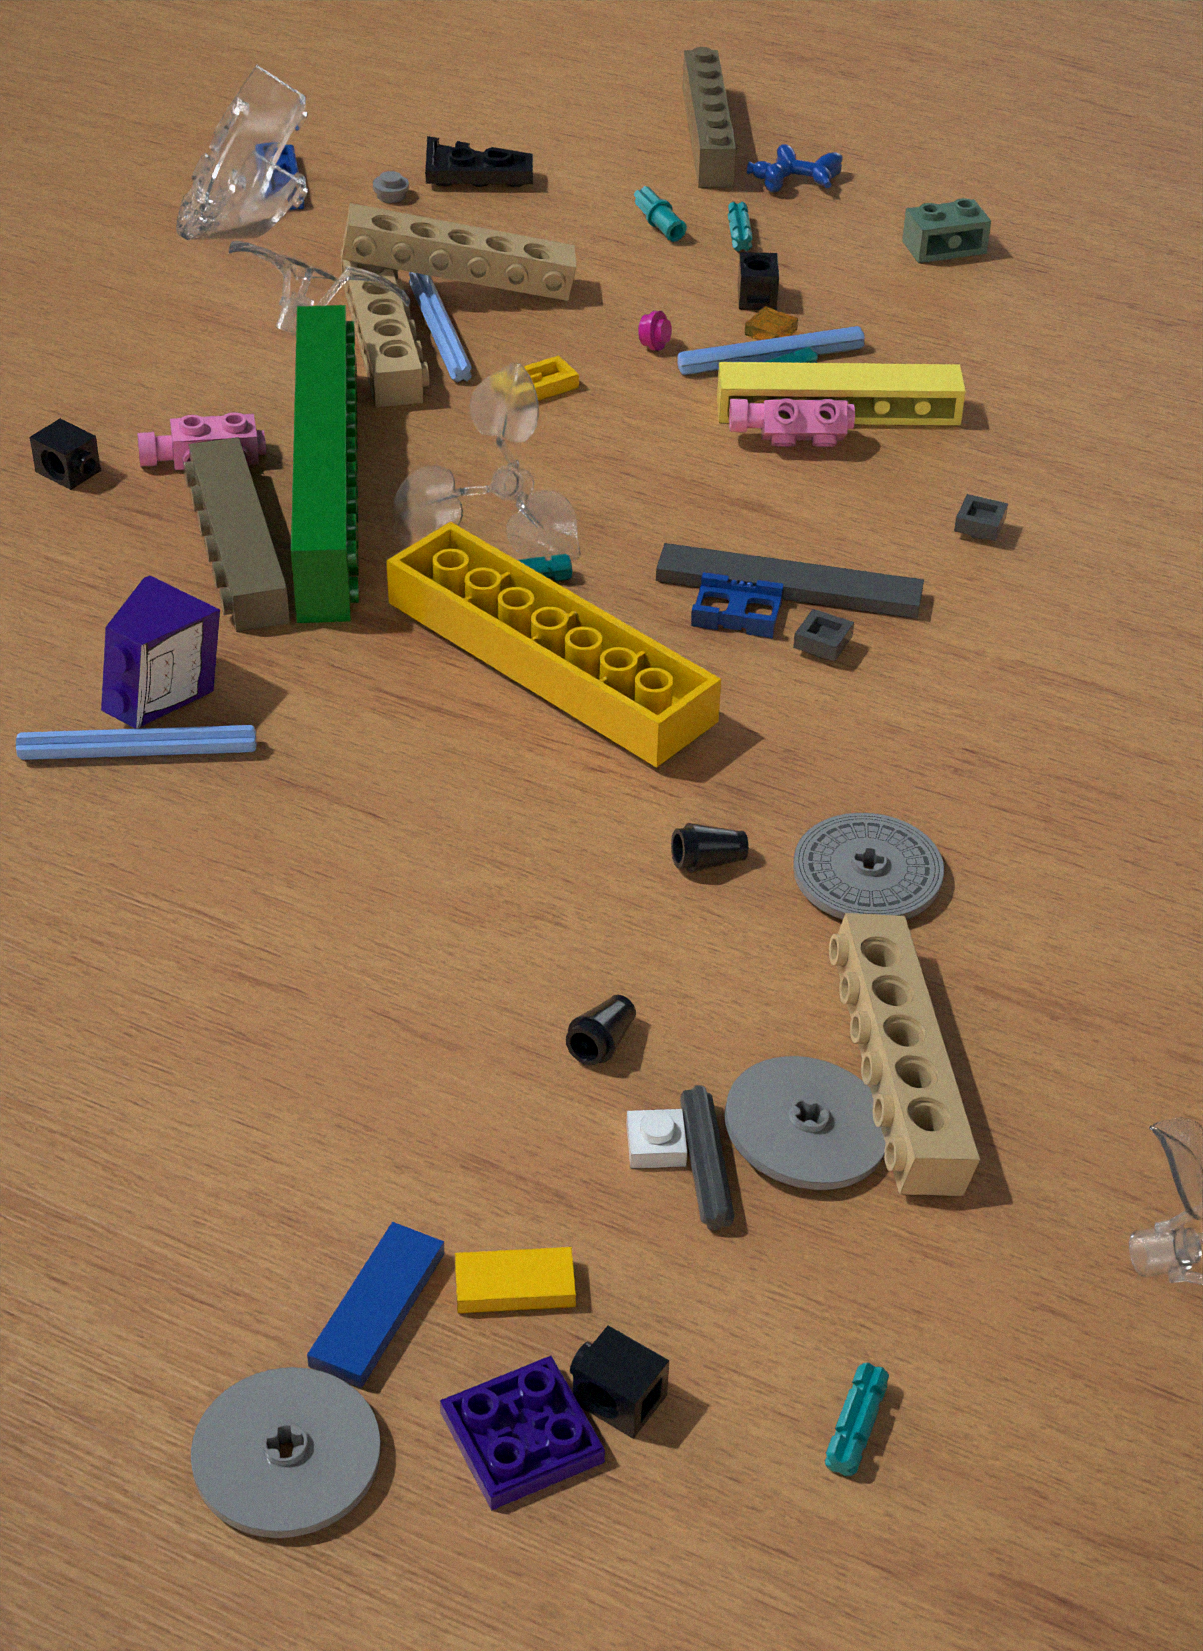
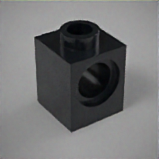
(758, 280)
(65, 453)
(619, 1380)

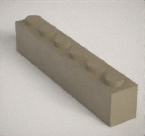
(708, 119)
(236, 535)

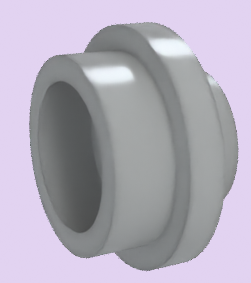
(391, 187)

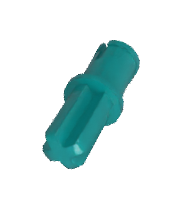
(660, 214)

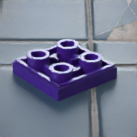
(522, 1432)

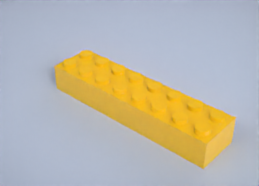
(555, 643)

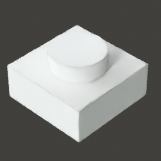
(656, 1138)

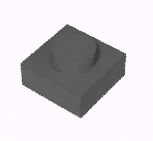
(981, 517)
(823, 635)

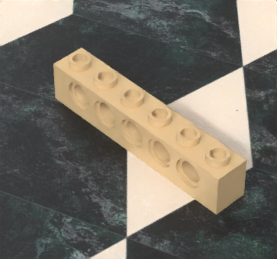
(459, 252)
(386, 339)
(903, 1056)

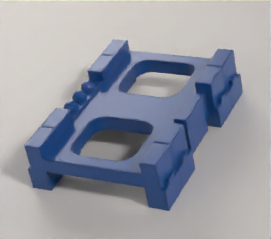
(739, 597)

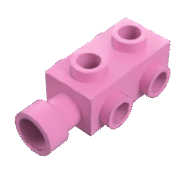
(803, 420)
(199, 429)

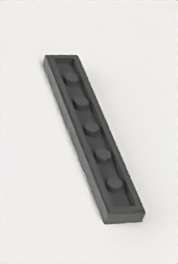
(801, 580)

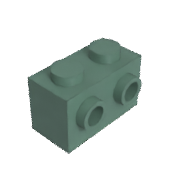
(946, 230)

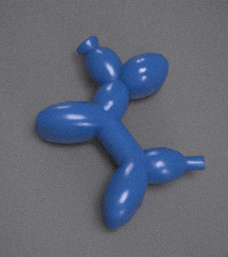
(786, 164)

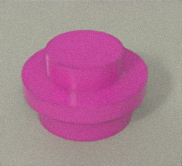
(654, 330)

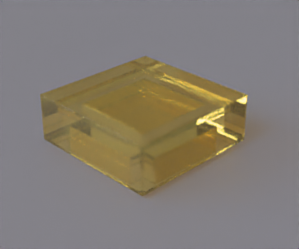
(770, 324)

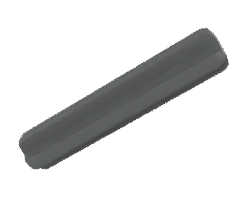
(707, 1158)

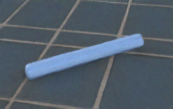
(440, 327)
(760, 351)
(136, 742)

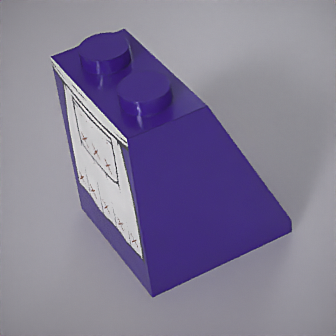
(158, 653)

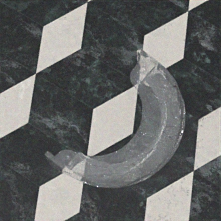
(239, 186)

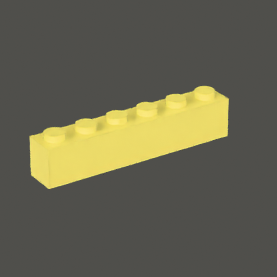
(879, 391)

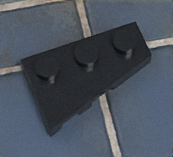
(466, 166)

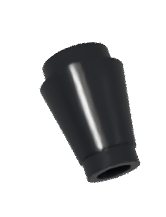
(706, 847)
(598, 1032)

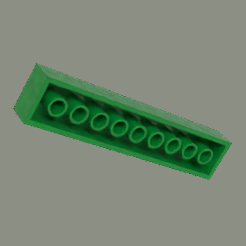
(325, 467)

